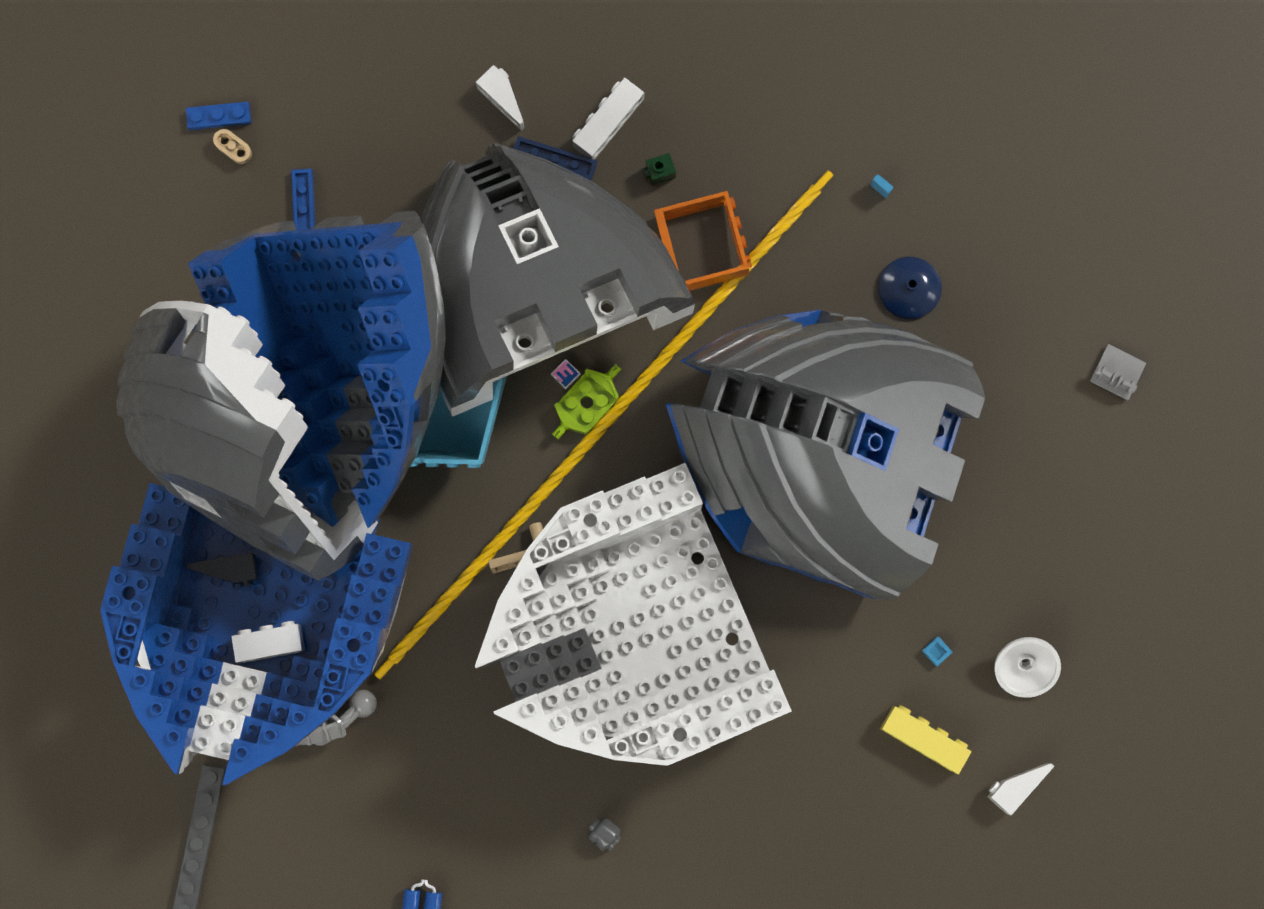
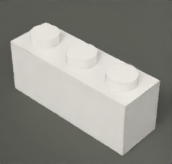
(268, 642)

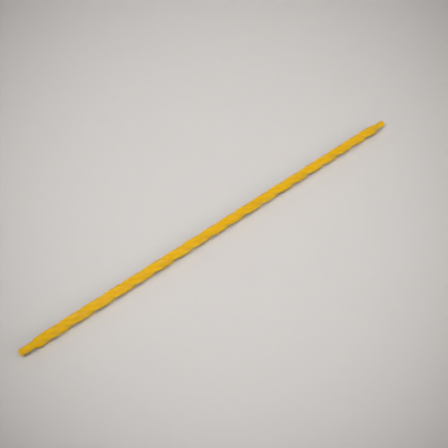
(597, 431)

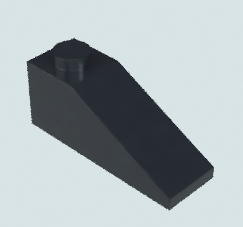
(235, 569)

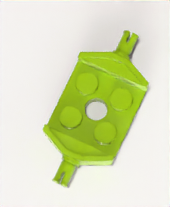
(591, 385)

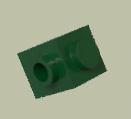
(659, 169)

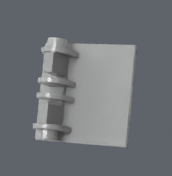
(1118, 372)

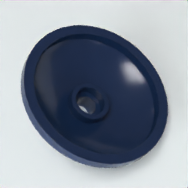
(900, 297)

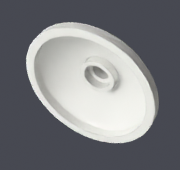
(1028, 677)

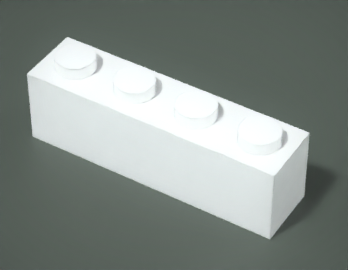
(608, 119)

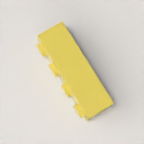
(925, 739)

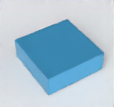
(881, 186)
(937, 651)

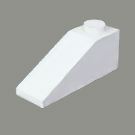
(497, 89)
(1014, 790)

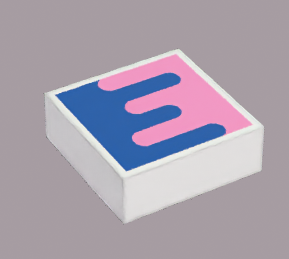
(565, 374)

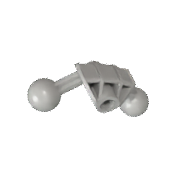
(361, 705)

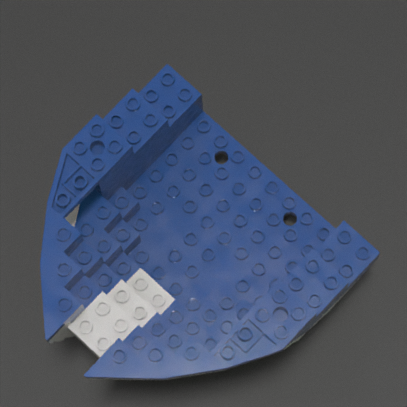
(182, 627)

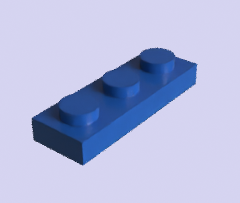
(218, 115)

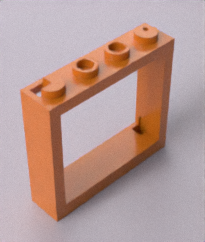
(698, 205)

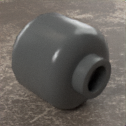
(604, 834)

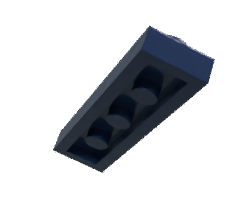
(576, 163)

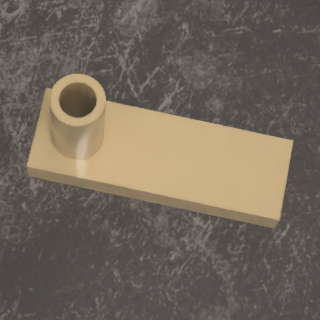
(512, 560)

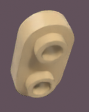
(233, 146)

